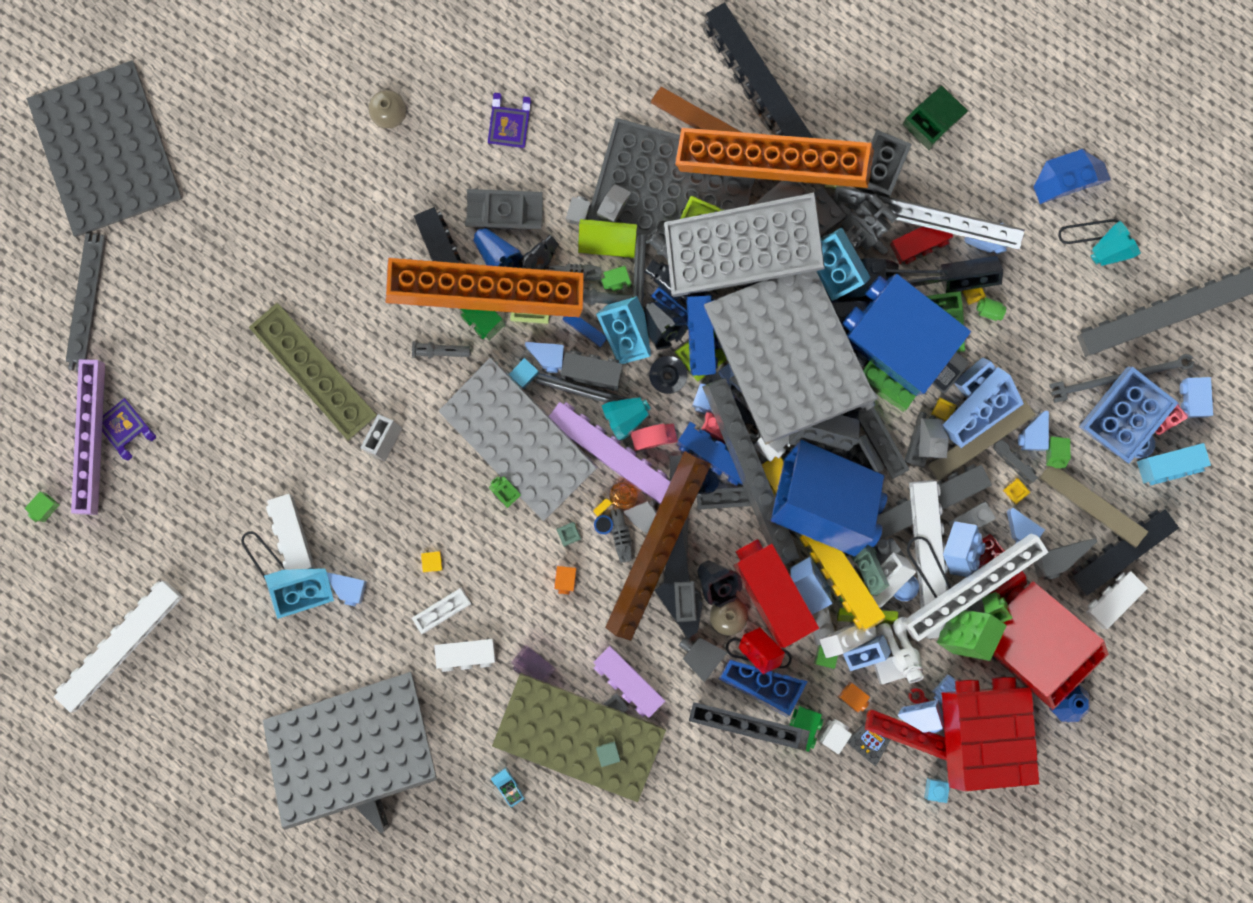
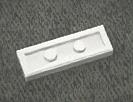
(441, 610)

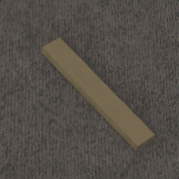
(958, 456)
(1094, 505)

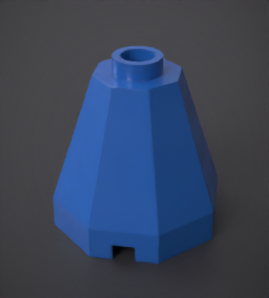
(1074, 706)

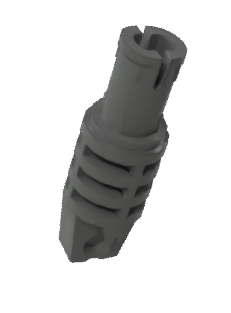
(590, 272)
(621, 537)

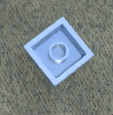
(963, 549)
(811, 585)

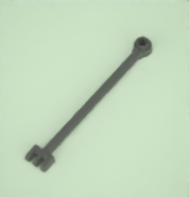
(1063, 391)

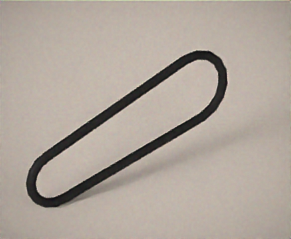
(250, 555)
(919, 570)

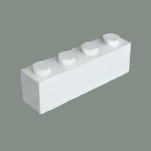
(290, 533)

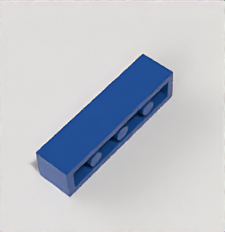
(662, 297)
(586, 330)

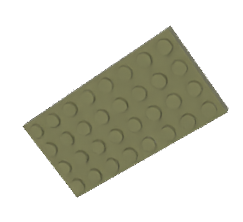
(565, 729)

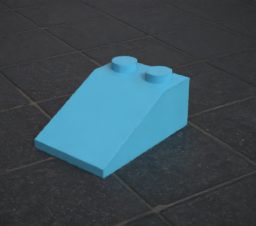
(626, 330)
(298, 590)

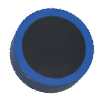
(603, 524)

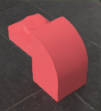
(654, 436)

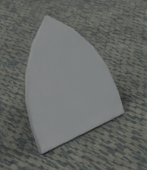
(642, 515)

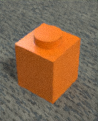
(565, 579)
(854, 697)

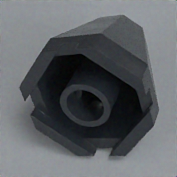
(663, 325)
(718, 583)

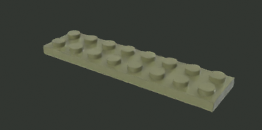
(313, 371)

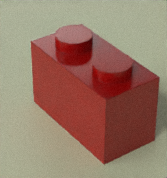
(761, 650)

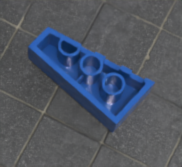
(701, 337)
(715, 452)
(771, 689)

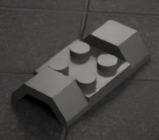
(504, 209)

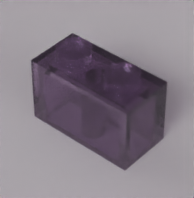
(532, 664)

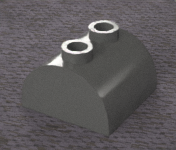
(864, 455)

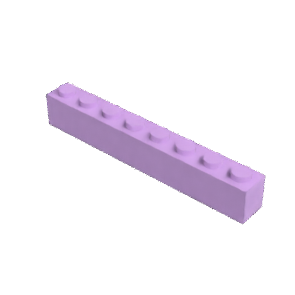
(88, 437)
(610, 452)

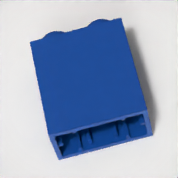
(904, 333)
(829, 499)

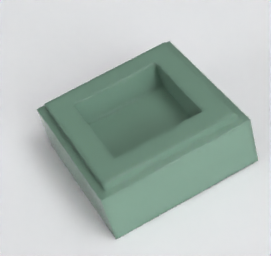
(568, 534)
(608, 754)

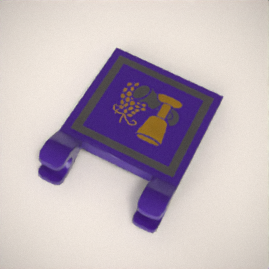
(508, 125)
(122, 425)

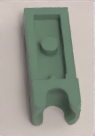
(871, 570)

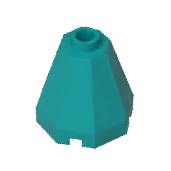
(1115, 247)
(626, 415)

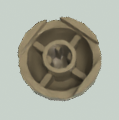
(387, 109)
(729, 618)

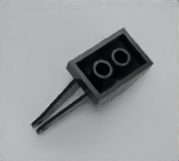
(887, 269)
(677, 571)

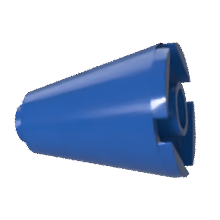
(496, 250)

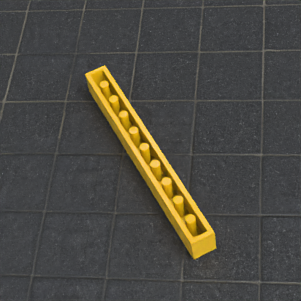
(835, 567)

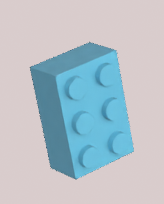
(842, 265)
(1174, 464)

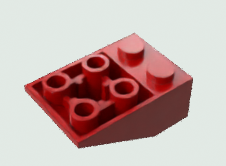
(992, 550)

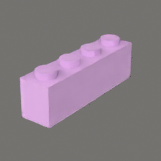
(625, 678)

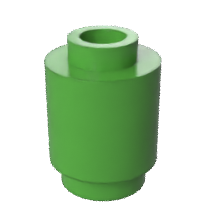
(991, 309)

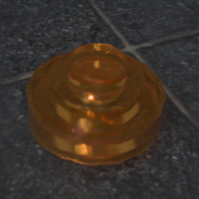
(623, 495)

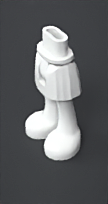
(905, 660)

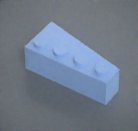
(984, 408)

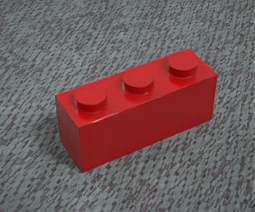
(919, 242)

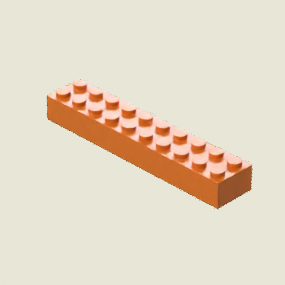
(775, 157)
(484, 287)

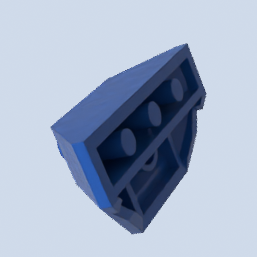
(1069, 175)

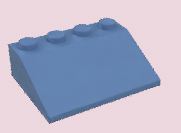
(1128, 414)

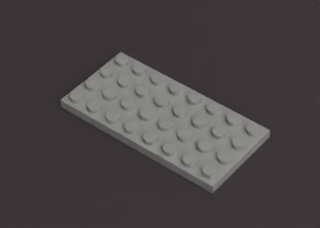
(744, 245)
(517, 438)

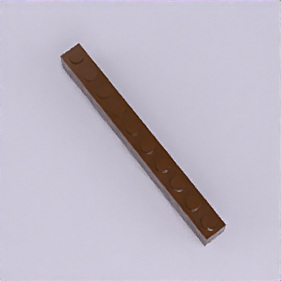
(657, 546)

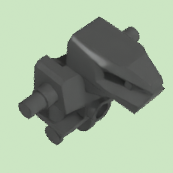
(867, 224)

